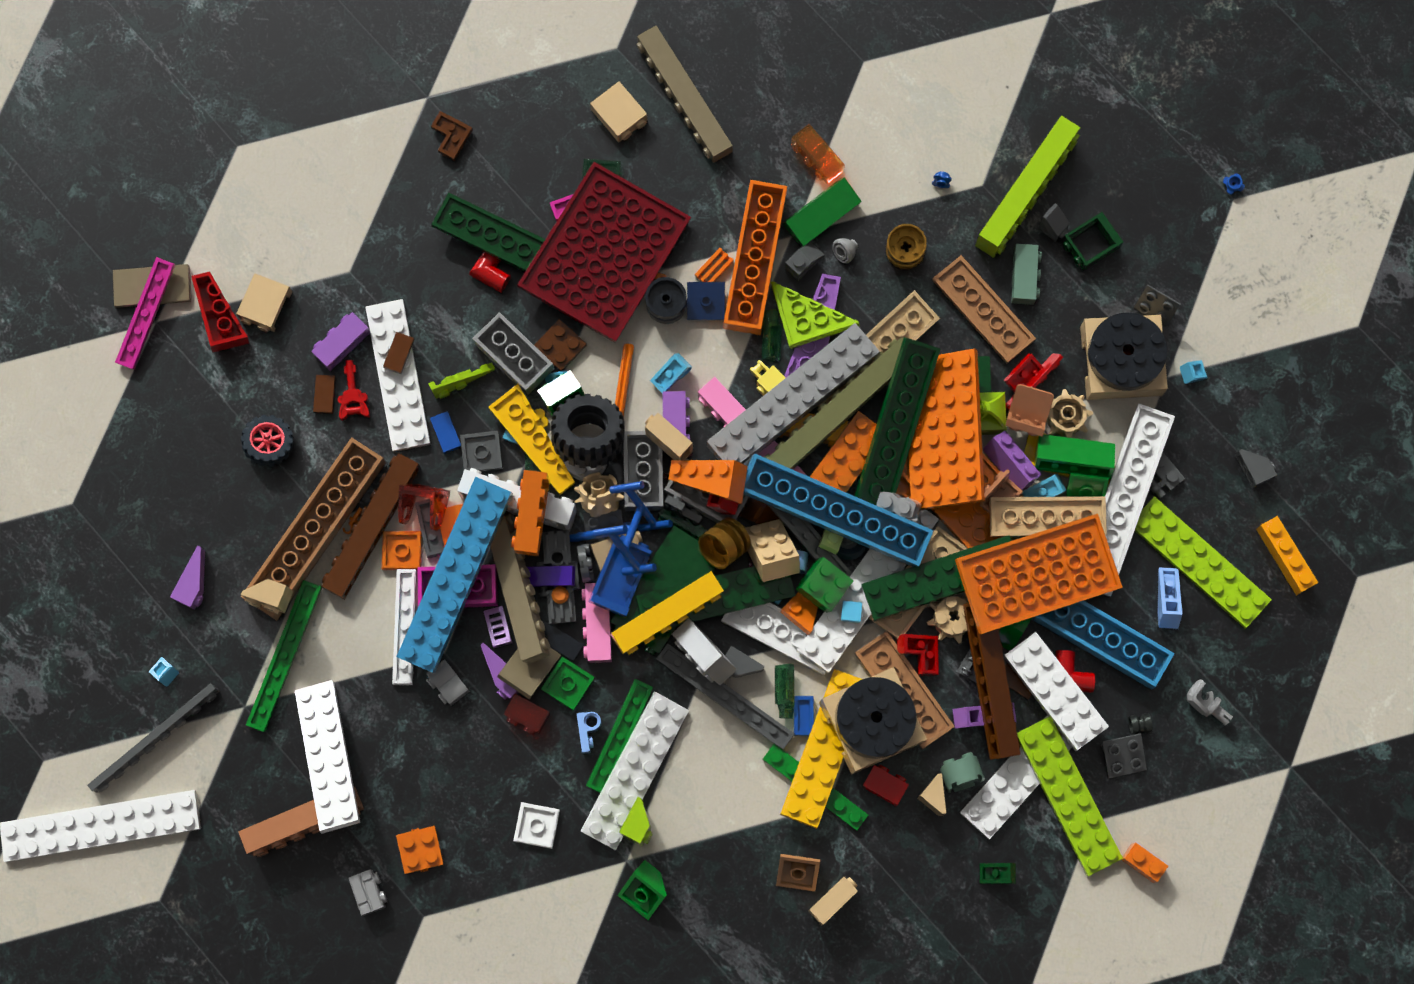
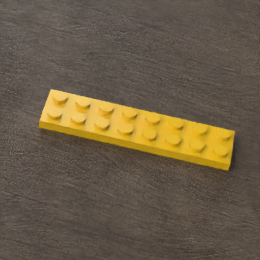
(817, 764)

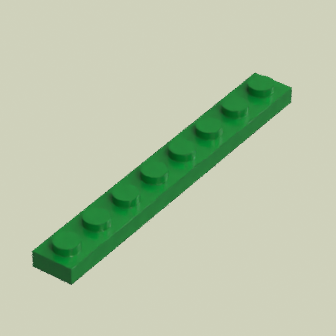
(284, 656)

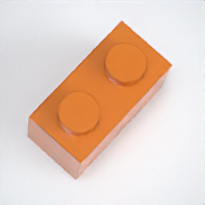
(1144, 862)

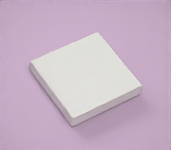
(536, 825)

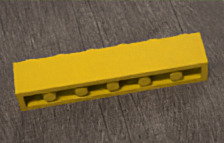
(667, 612)

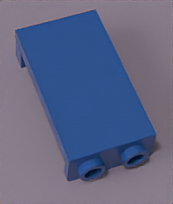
(612, 588)

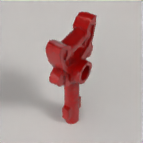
(352, 395)

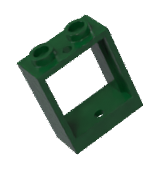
(1107, 231)

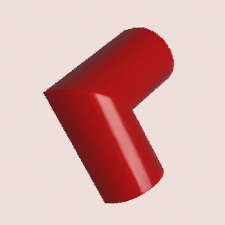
(487, 273)
(925, 647)
(1084, 680)

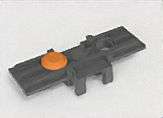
(560, 599)

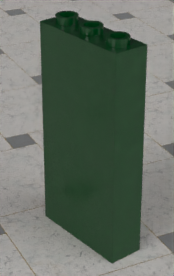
(676, 563)

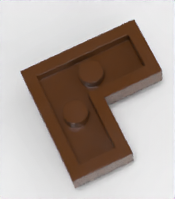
(455, 132)

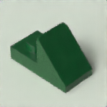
(997, 873)

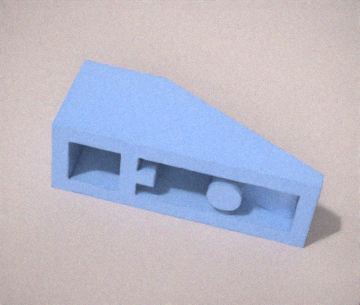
(1169, 598)

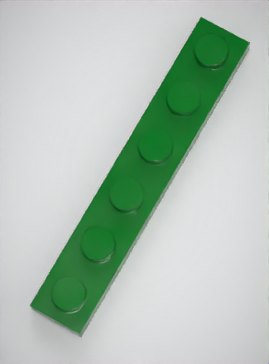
(619, 734)
(836, 802)

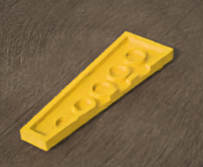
(524, 426)

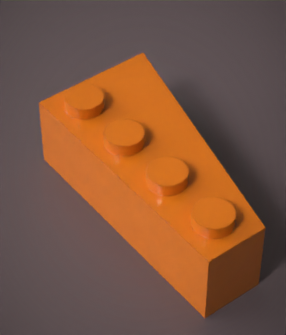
(714, 477)
(531, 513)

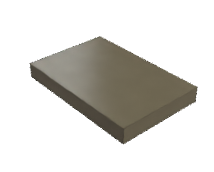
(525, 676)

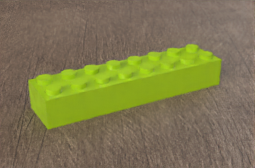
(1028, 186)

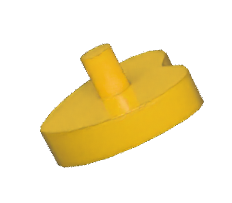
(541, 416)

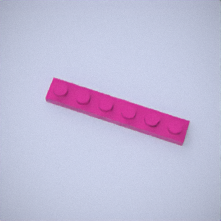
(145, 313)

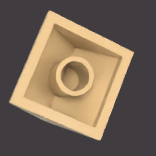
(933, 796)

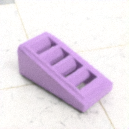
(503, 641)

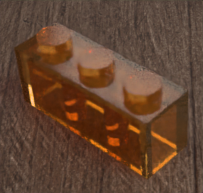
(817, 154)

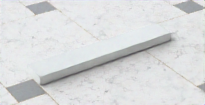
(404, 614)

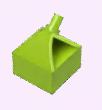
(993, 413)

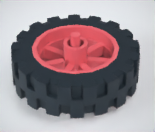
(272, 424)

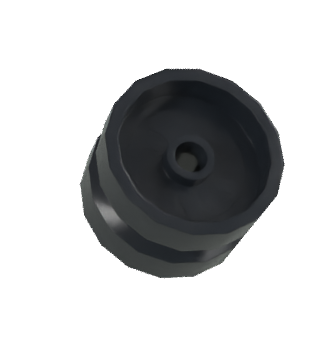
(664, 289)

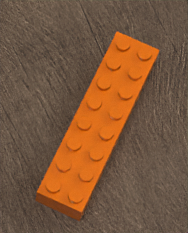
(755, 257)

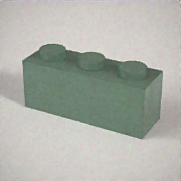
(1025, 274)

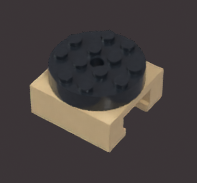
(1121, 375)
(863, 739)

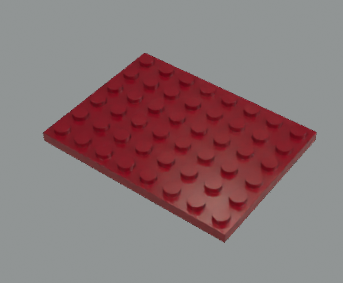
(604, 252)

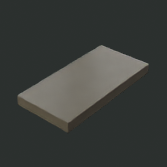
(130, 283)

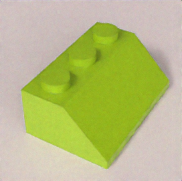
(637, 824)

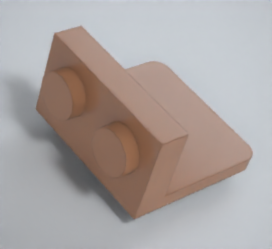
(1029, 410)
(1001, 488)

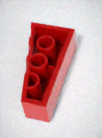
(219, 320)

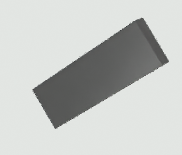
(432, 539)

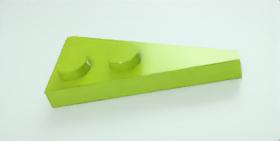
(459, 380)

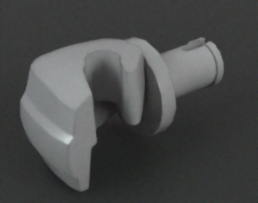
(1208, 706)

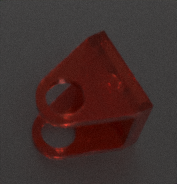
(438, 502)

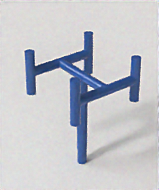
(629, 530)

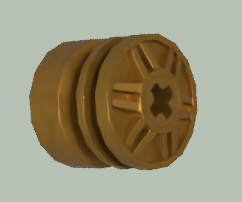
(913, 238)
(724, 543)

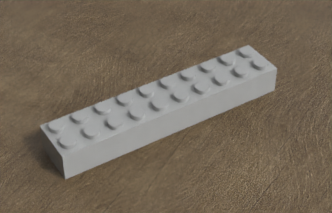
(794, 397)

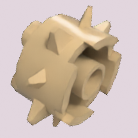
(1078, 414)
(596, 494)
(942, 621)

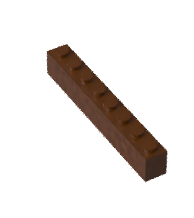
(370, 527)
(992, 690)

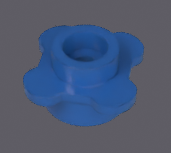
(1236, 178)
(941, 180)

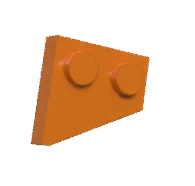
(801, 612)

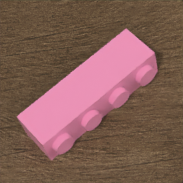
(596, 630)

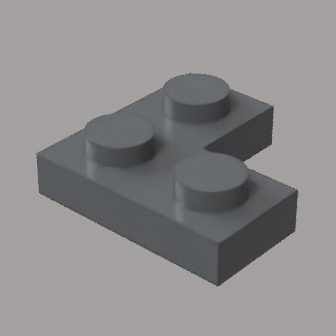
(676, 504)

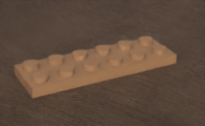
(984, 309)
(882, 655)

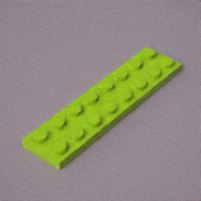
(1200, 563)
(1068, 796)

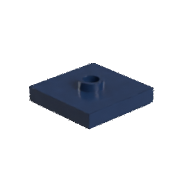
(705, 300)

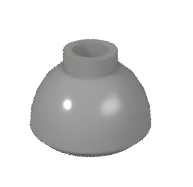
(845, 249)

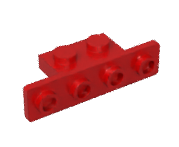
(1031, 372)

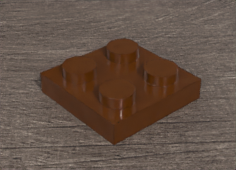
(560, 345)

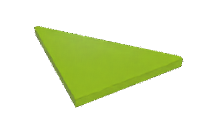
(806, 318)

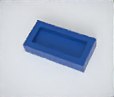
(445, 432)
(803, 715)

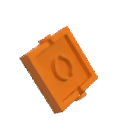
(419, 850)

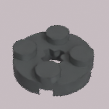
(585, 563)

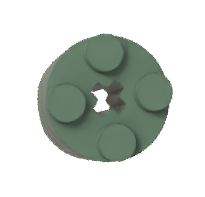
(961, 773)

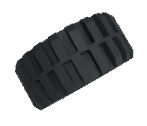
(587, 451)

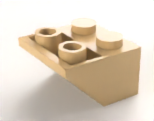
(269, 594)

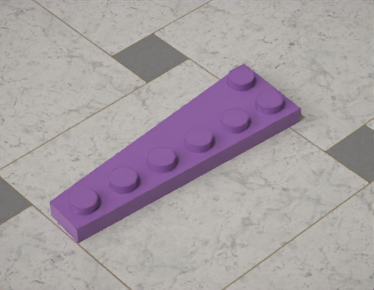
(826, 295)

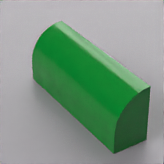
(822, 212)
(1076, 455)

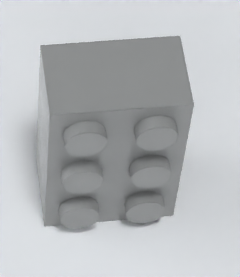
(703, 652)

